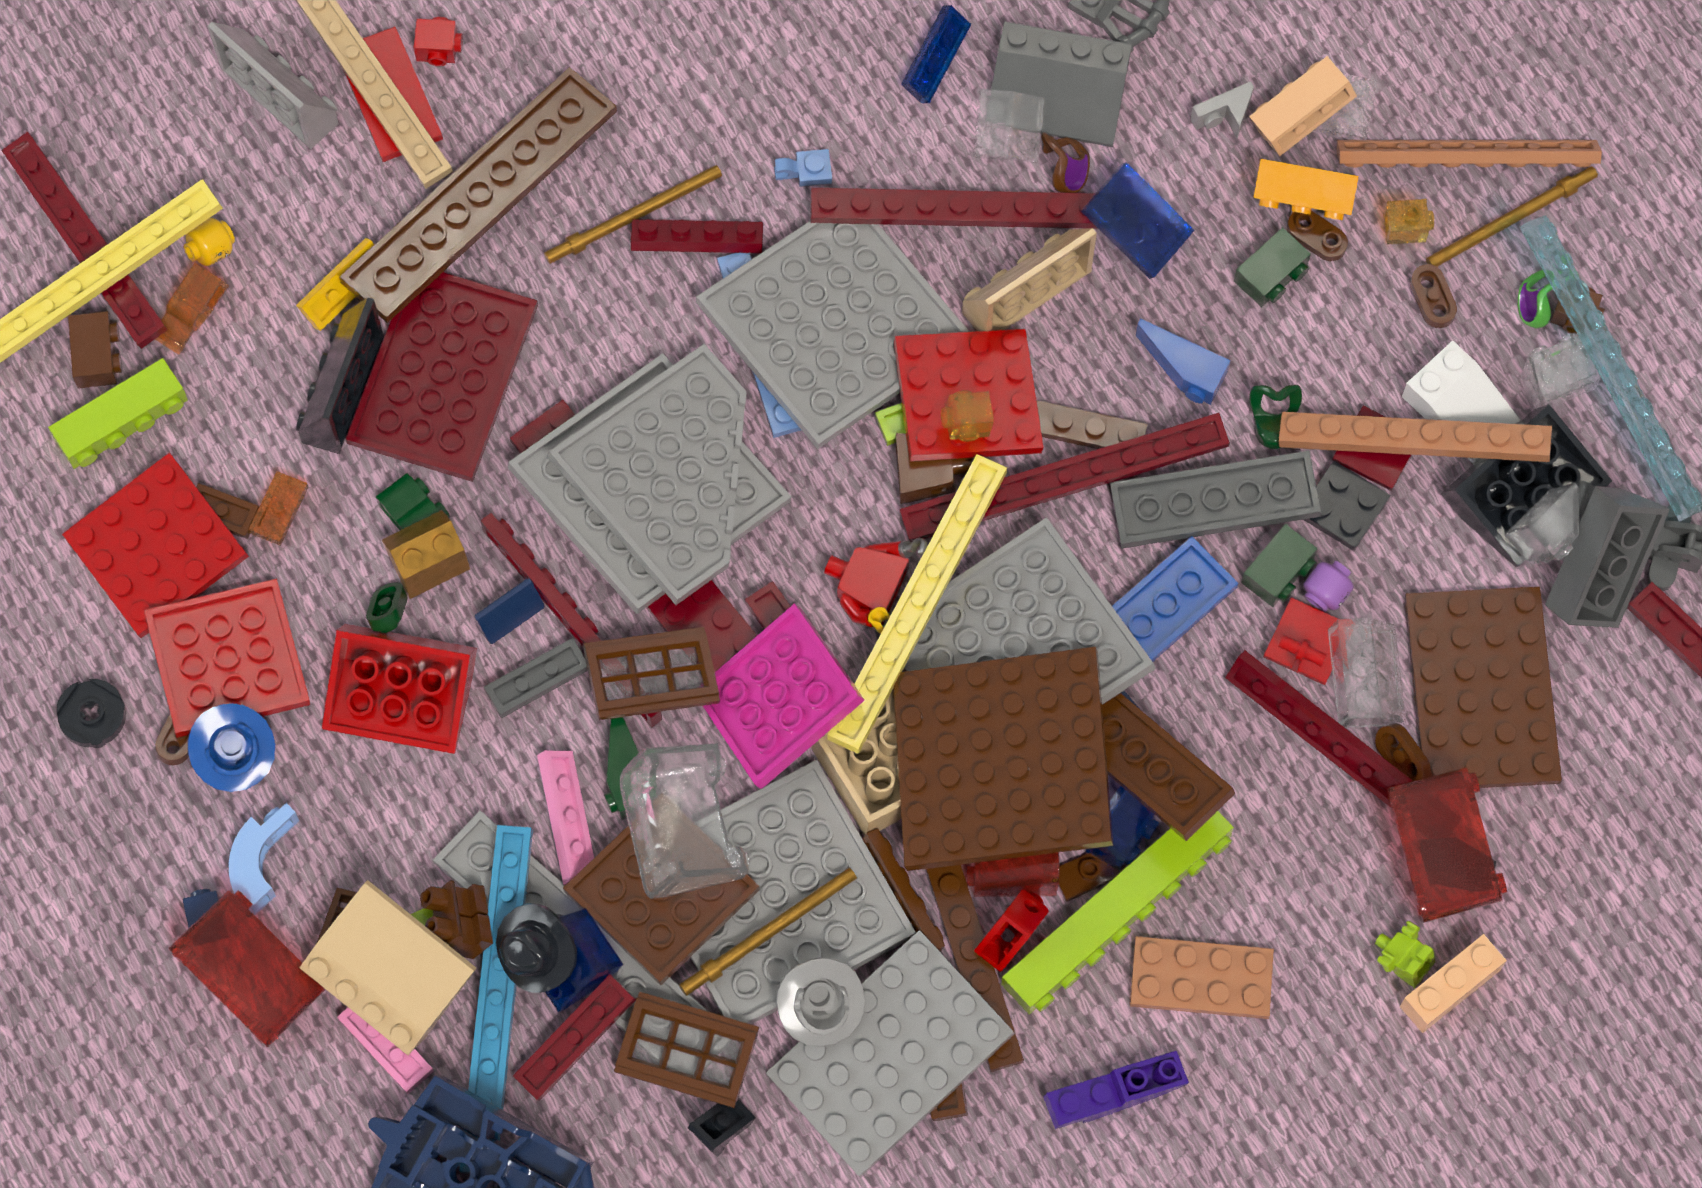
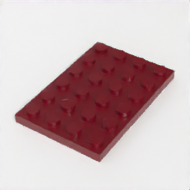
(443, 375)

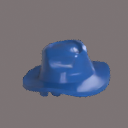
(231, 747)

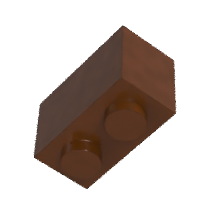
(94, 349)

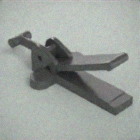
(1676, 546)

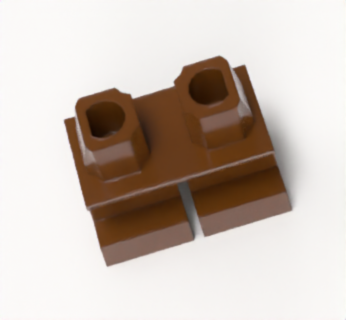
(459, 917)

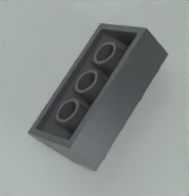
(1606, 558)

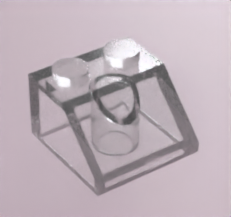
(1548, 526)

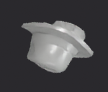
(820, 1001)

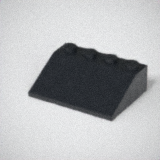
(341, 378)
(1500, 491)

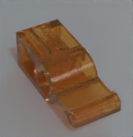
(190, 306)

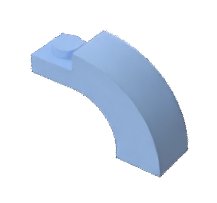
(250, 851)

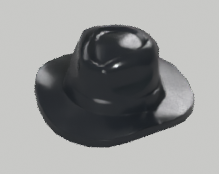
(535, 948)

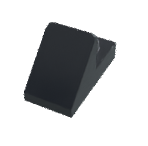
(721, 1125)

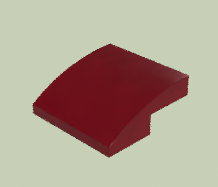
(1377, 467)

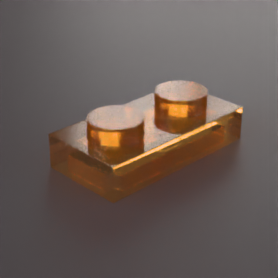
(278, 508)

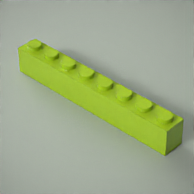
(1111, 913)

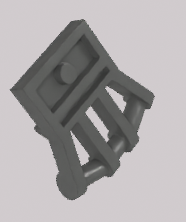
(1101, 11)

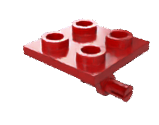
(1303, 641)

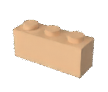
(1303, 105)
(1453, 983)

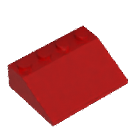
(398, 688)

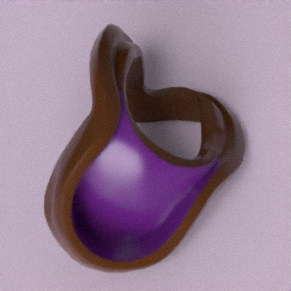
(1070, 172)

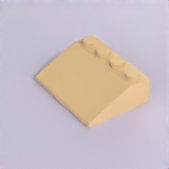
(1031, 281)
(867, 779)
(388, 968)

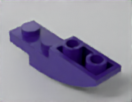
(1116, 1091)

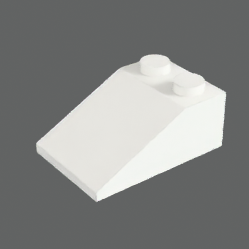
(1457, 390)

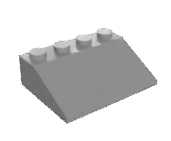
(273, 83)

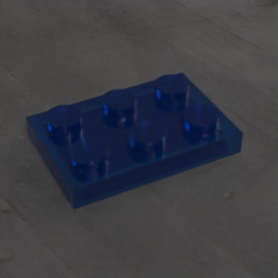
(1137, 220)

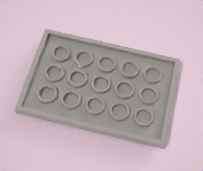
(909, 1052)

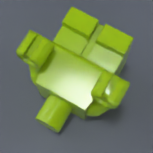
(1406, 955)

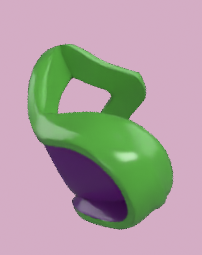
(1533, 303)

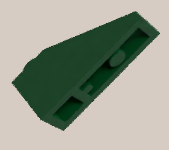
(621, 752)

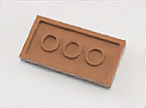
(1202, 977)

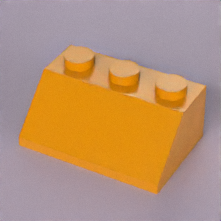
(1305, 188)

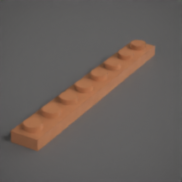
(1477, 152)
(1415, 436)

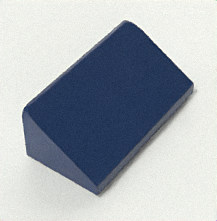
(509, 611)

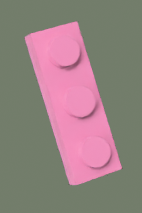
(405, 1069)

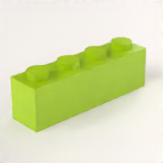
(118, 414)

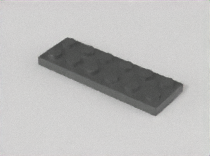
(1215, 499)

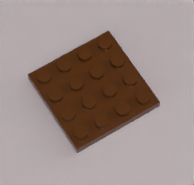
(657, 930)

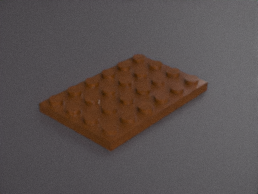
(1484, 685)

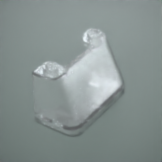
(679, 820)

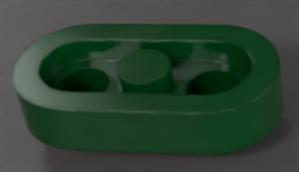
(386, 607)

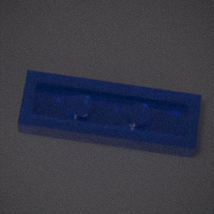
(936, 54)

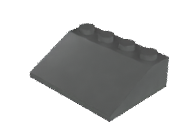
(1074, 74)

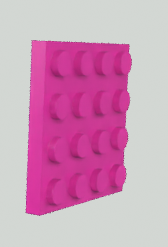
(780, 696)

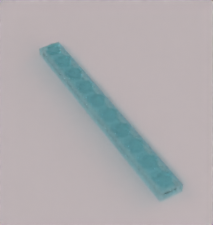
(1612, 367)

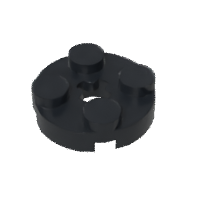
(87, 695)

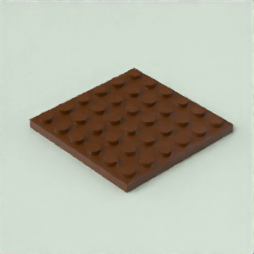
(1002, 759)

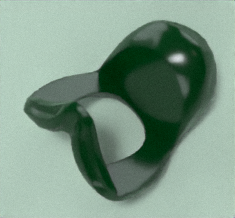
(1267, 424)

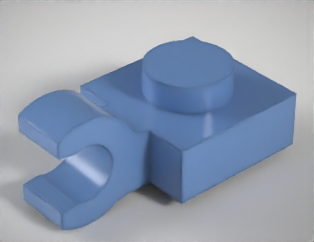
(810, 168)

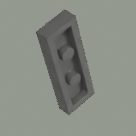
(536, 678)

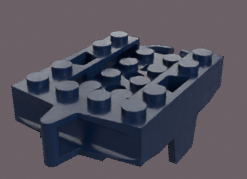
(431, 1131)

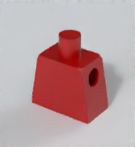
(1022, 919)

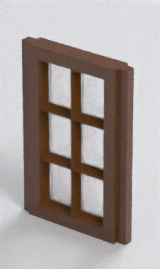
(651, 673)
(686, 1049)

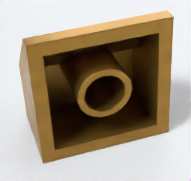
(426, 554)

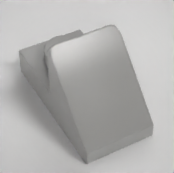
(1229, 105)

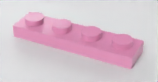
(566, 812)

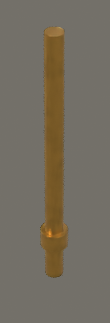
(1564, 188)
(577, 242)
(712, 969)

